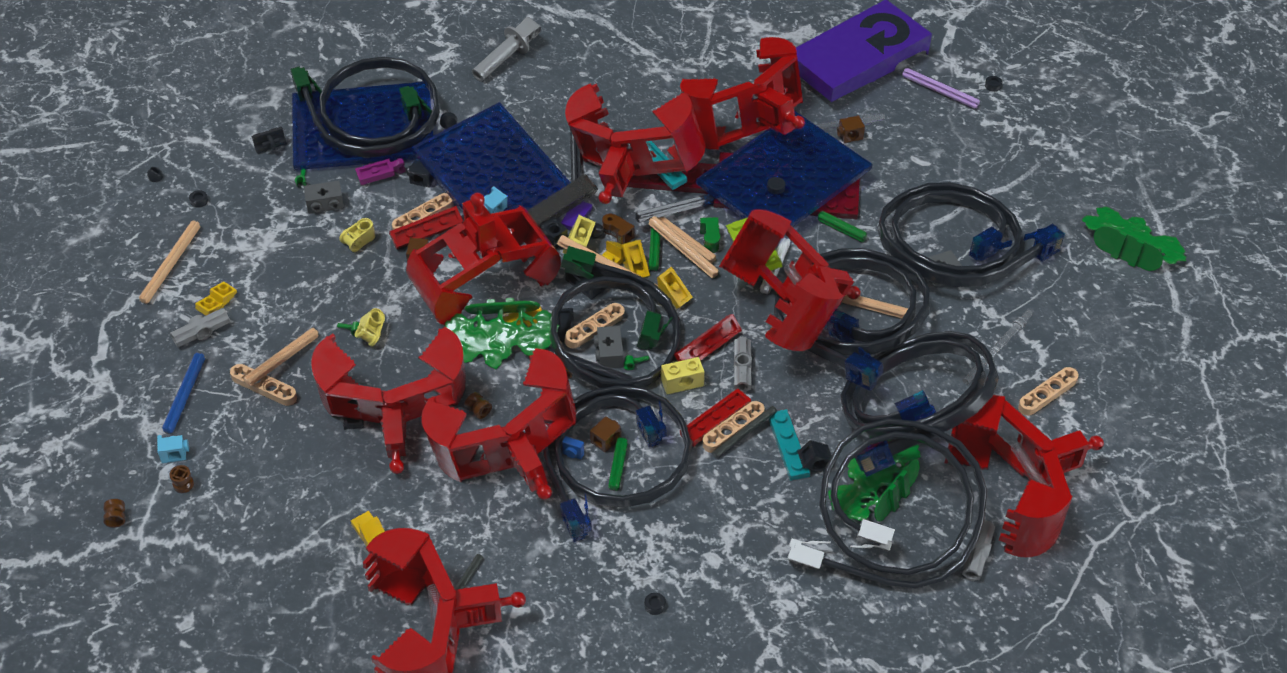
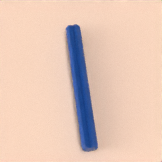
(183, 393)

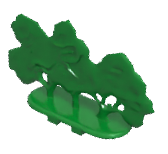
(1132, 240)
(496, 336)
(852, 494)

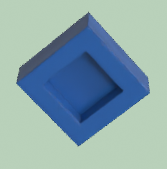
(573, 448)

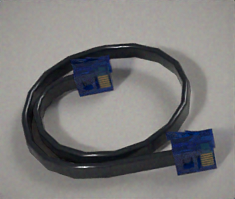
(650, 429)

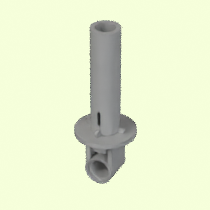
(516, 39)

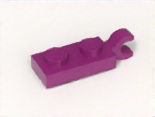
(379, 170)

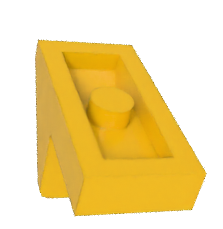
(614, 252)
(635, 258)
(674, 288)
(367, 527)

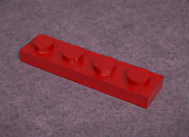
(426, 227)
(710, 340)
(716, 415)

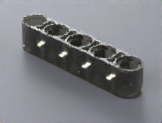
(564, 200)

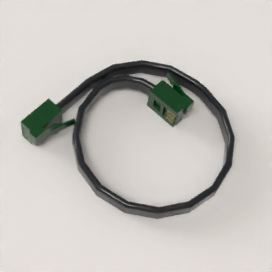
(582, 264)

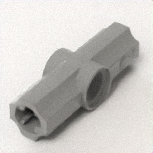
(200, 327)
(742, 364)
(979, 555)

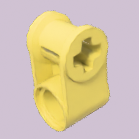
(359, 234)
(370, 326)

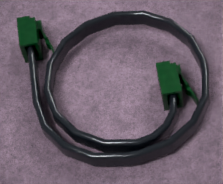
(364, 146)

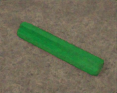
(842, 226)
(654, 250)
(618, 463)

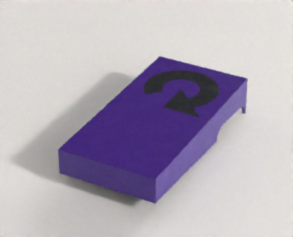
(860, 50)

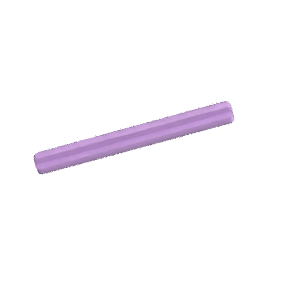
(940, 88)

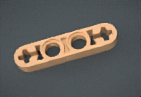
(438, 203)
(592, 323)
(264, 383)
(1047, 390)
(732, 425)

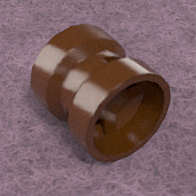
(480, 407)
(181, 479)
(114, 513)

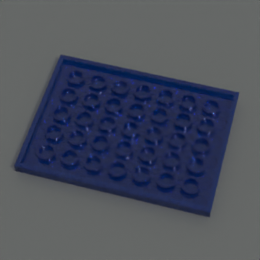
(359, 112)
(488, 153)
(807, 160)

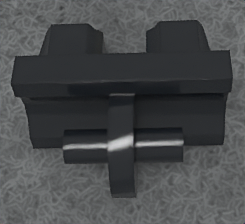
(269, 139)

